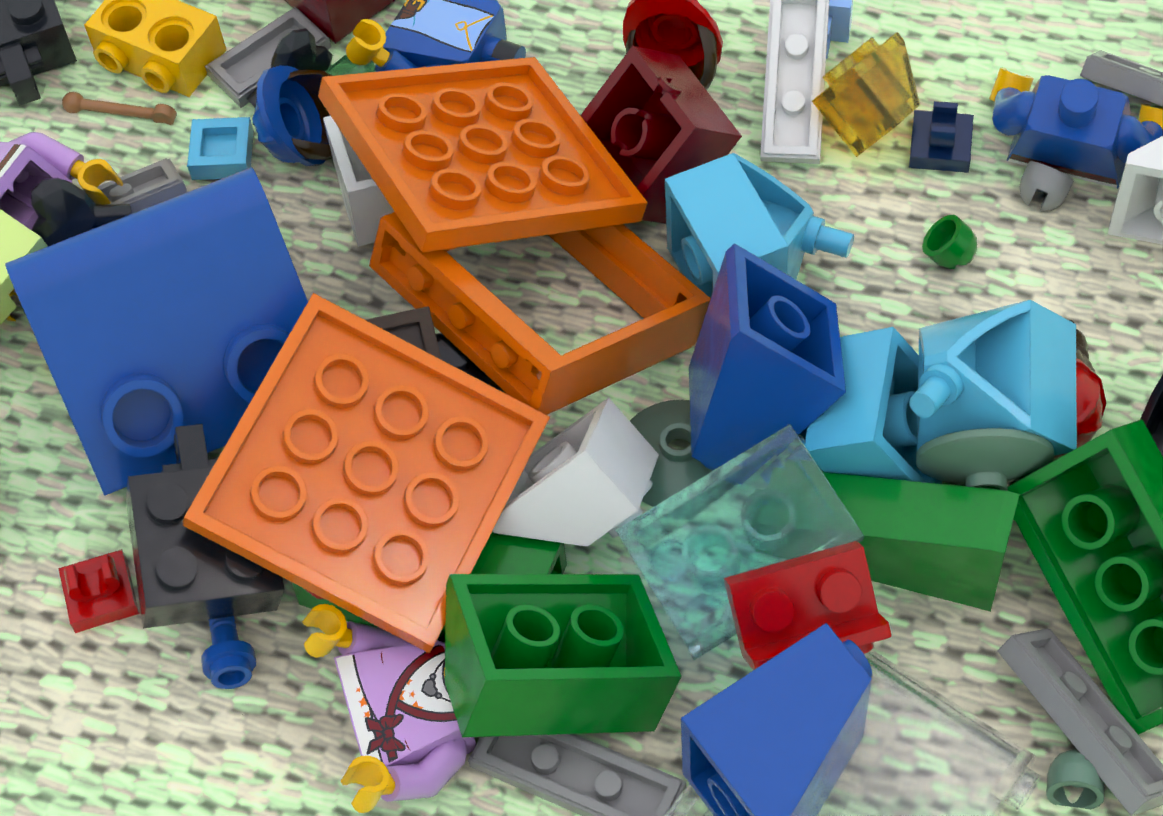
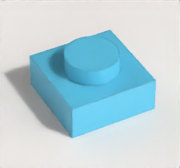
(219, 147)

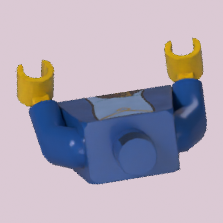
(435, 35)

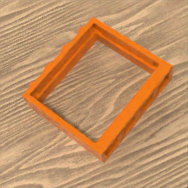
(512, 350)

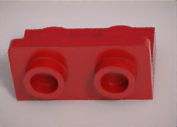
(797, 596)

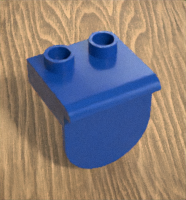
(162, 321)

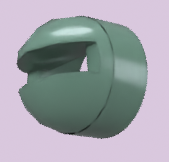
(1073, 769)

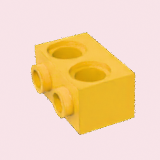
(157, 41)

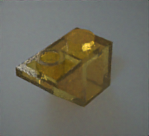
(869, 93)

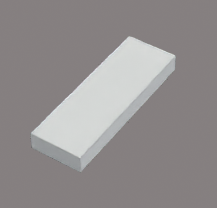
(793, 80)

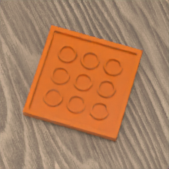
(480, 152)
(367, 471)

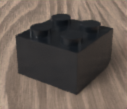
(31, 44)
(178, 570)

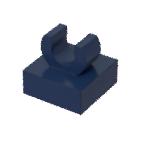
(941, 139)

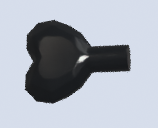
(298, 51)
(68, 211)

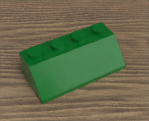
(1100, 546)

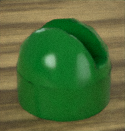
(950, 242)

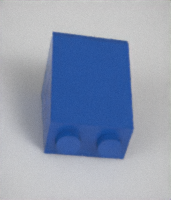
(760, 359)
(780, 731)

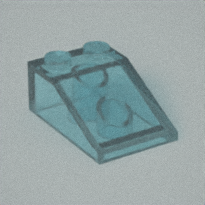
(734, 520)

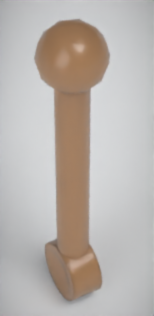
(162, 113)

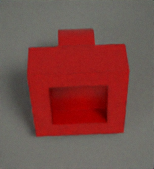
(98, 591)

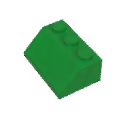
(555, 655)

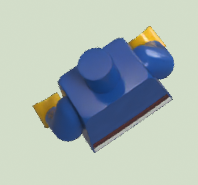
(1071, 125)

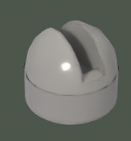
(1047, 180)

